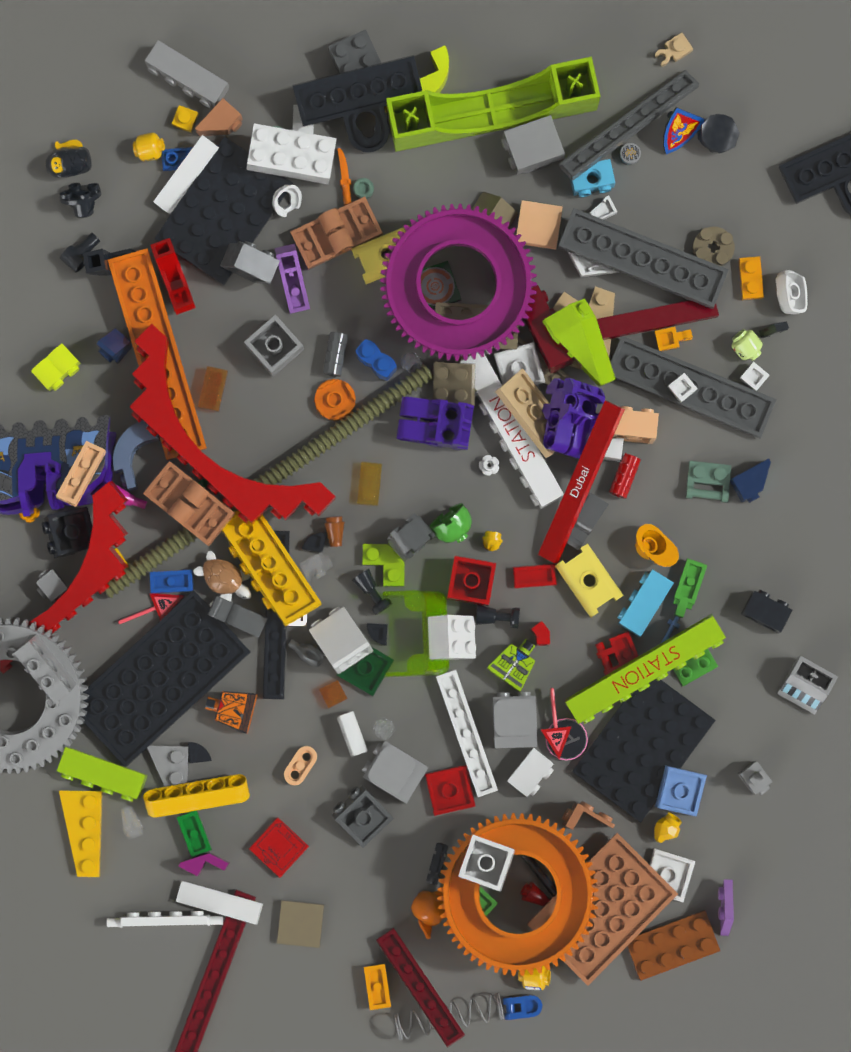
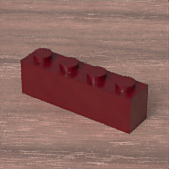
(554, 354)

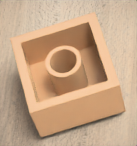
(638, 426)

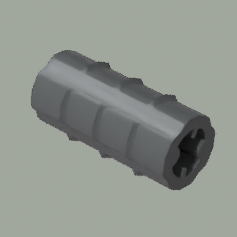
(335, 354)

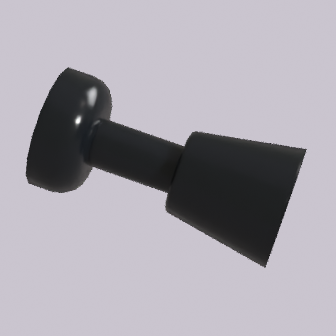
(367, 585)
(488, 615)

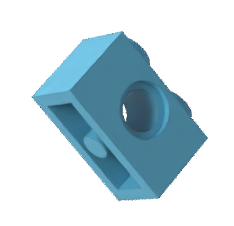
(603, 172)

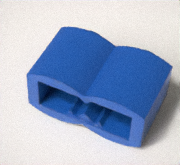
(381, 363)

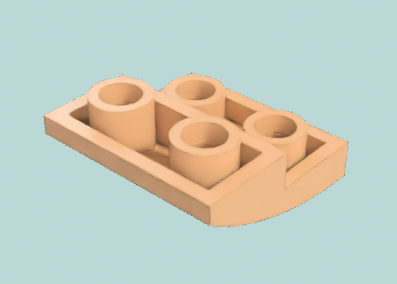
(539, 224)

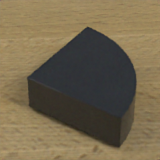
(778, 327)
(315, 542)
(378, 632)
(198, 753)

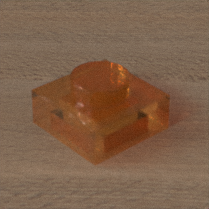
(333, 694)

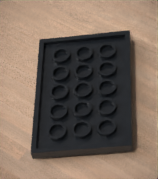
(221, 209)
(637, 743)

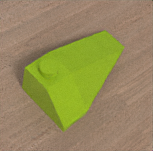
(580, 334)

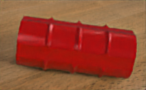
(624, 476)

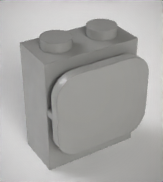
(533, 145)
(514, 720)
(394, 771)

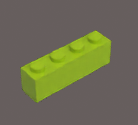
(101, 773)

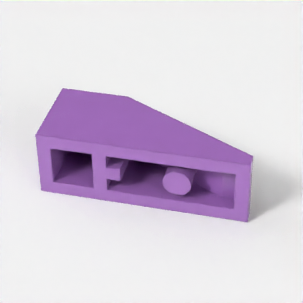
(292, 278)

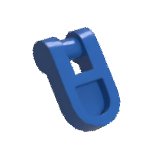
(530, 1006)

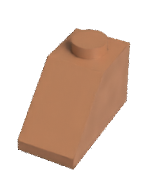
(220, 120)

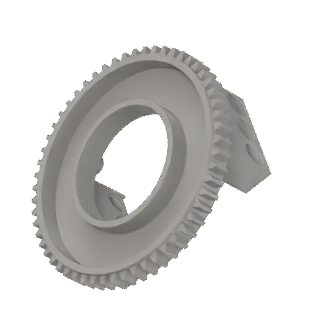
(59, 678)

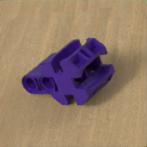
(570, 415)
(432, 432)

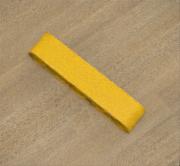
(196, 795)

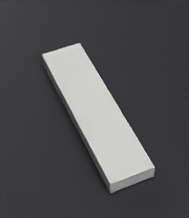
(186, 174)
(219, 902)

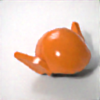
(426, 910)

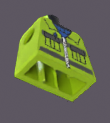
(514, 664)

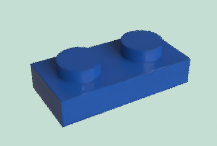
(171, 581)

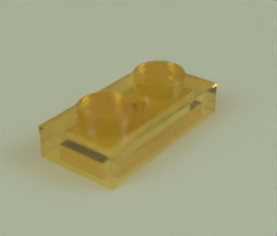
(369, 484)

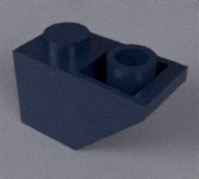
(114, 346)

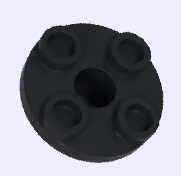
(81, 198)

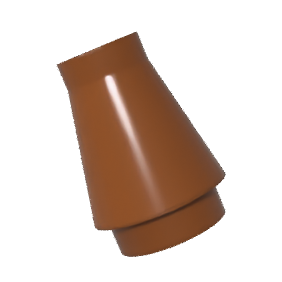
(334, 528)

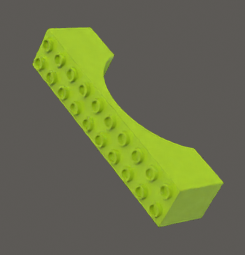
(437, 117)

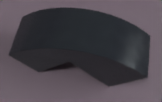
(97, 261)

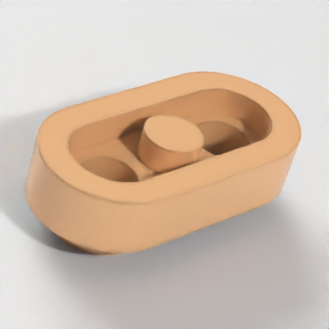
(300, 765)

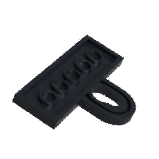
(358, 92)
(821, 171)

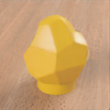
(667, 828)

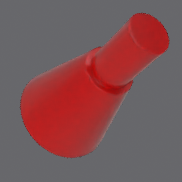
(533, 894)

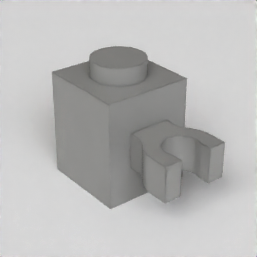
(755, 778)

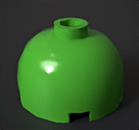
(452, 525)

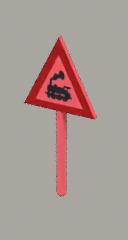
(162, 604)
(556, 736)

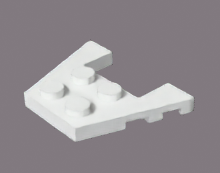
(584, 266)

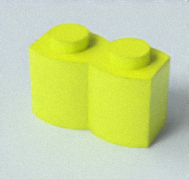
(56, 367)

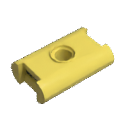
(370, 255)
(588, 564)

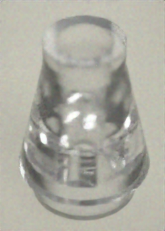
(131, 824)

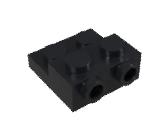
(68, 532)

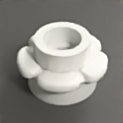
(489, 470)

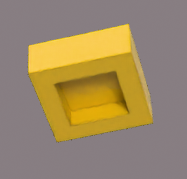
(185, 119)

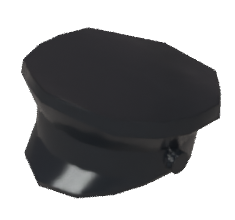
(718, 133)

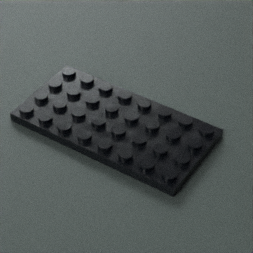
(161, 678)

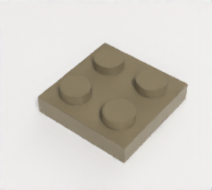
(454, 382)

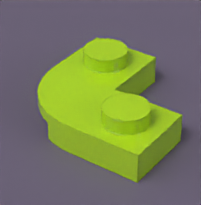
(392, 564)

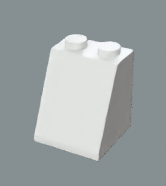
(340, 639)

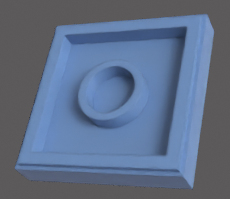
(680, 790)

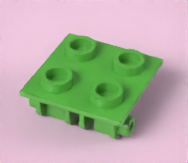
(696, 668)

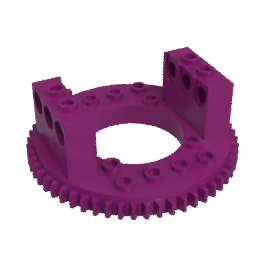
(470, 230)

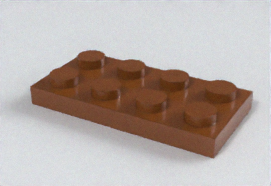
(673, 945)

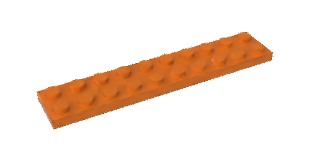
(144, 305)

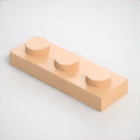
(81, 474)

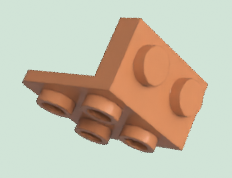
(572, 815)

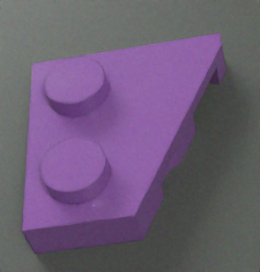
(726, 911)

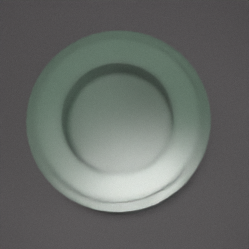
(363, 188)

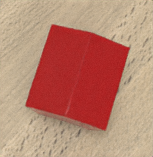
(542, 634)

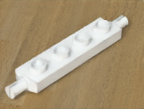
(173, 918)

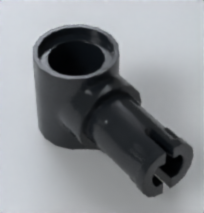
(74, 255)

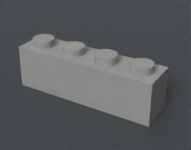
(186, 74)

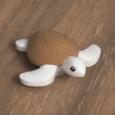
(223, 577)

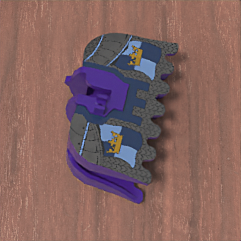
(46, 458)

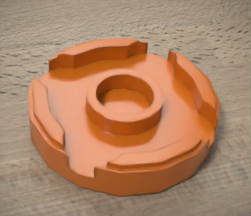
(335, 399)

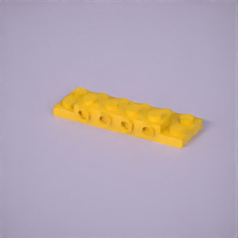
(270, 568)

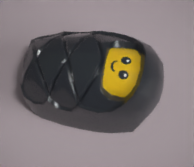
(69, 161)

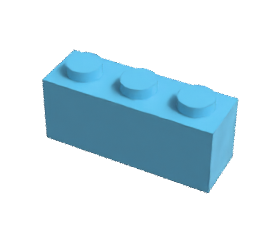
(644, 602)

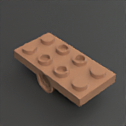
(336, 232)
(189, 503)

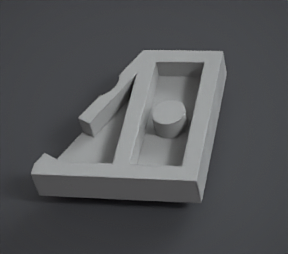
(171, 763)

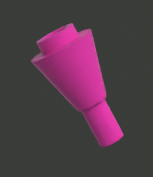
(132, 500)

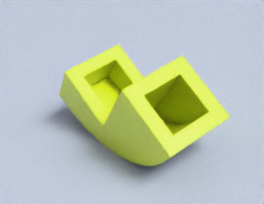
(436, 81)

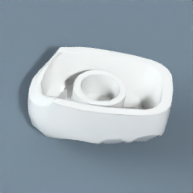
(791, 292)

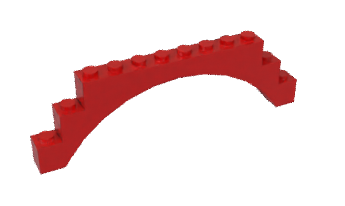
(247, 496)
(98, 567)

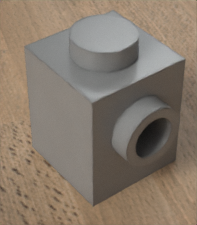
(51, 585)

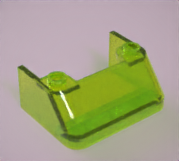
(431, 604)

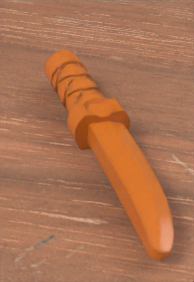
(345, 182)

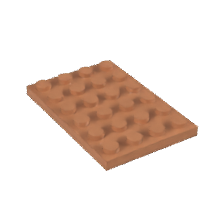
(628, 901)

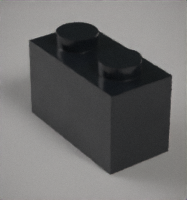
(767, 611)

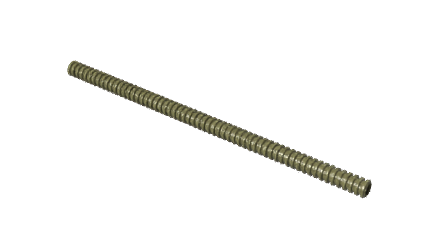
(282, 470)

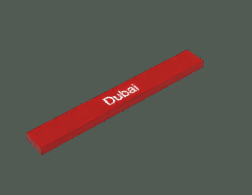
(581, 481)

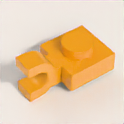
(669, 339)

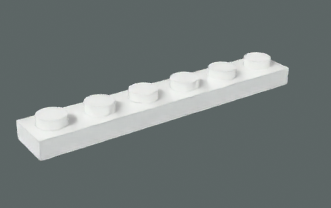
(466, 733)

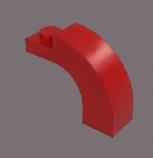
(173, 276)

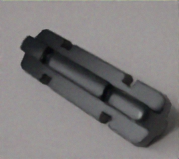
(437, 863)

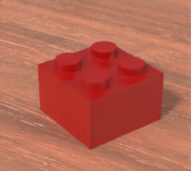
(471, 581)

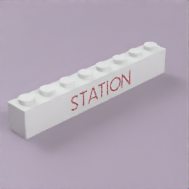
(514, 438)

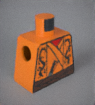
(233, 709)

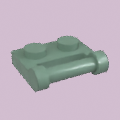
(710, 475)

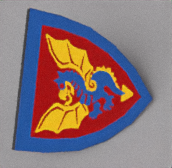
(680, 129)

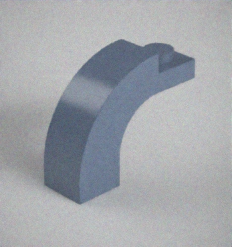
(125, 449)

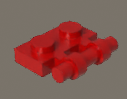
(623, 649)

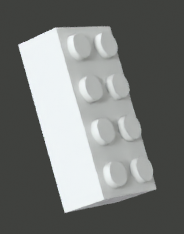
(291, 154)

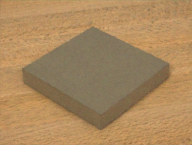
(300, 924)

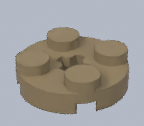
(714, 235)

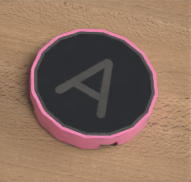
(576, 740)

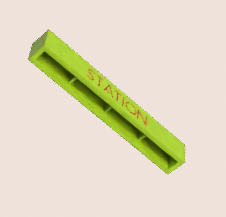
(645, 668)

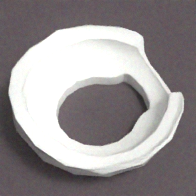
(295, 199)

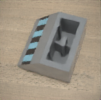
(807, 684)

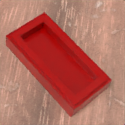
(534, 576)

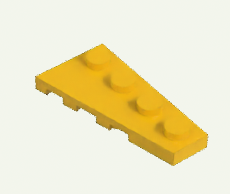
(83, 823)

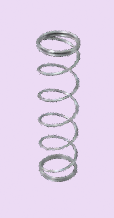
(400, 1031)

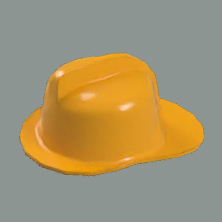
(655, 546)

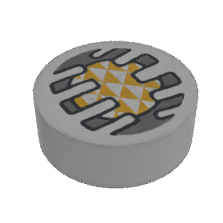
(630, 153)

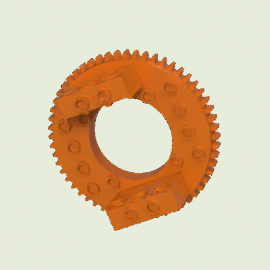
(562, 928)

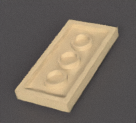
(526, 405)

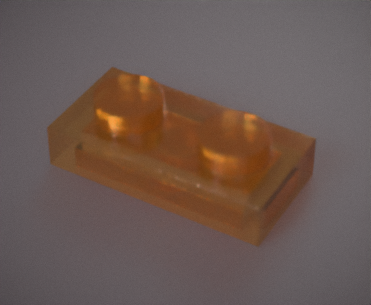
(213, 389)

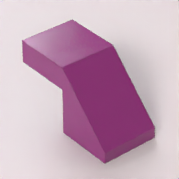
(196, 864)

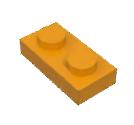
(751, 278)
(377, 986)

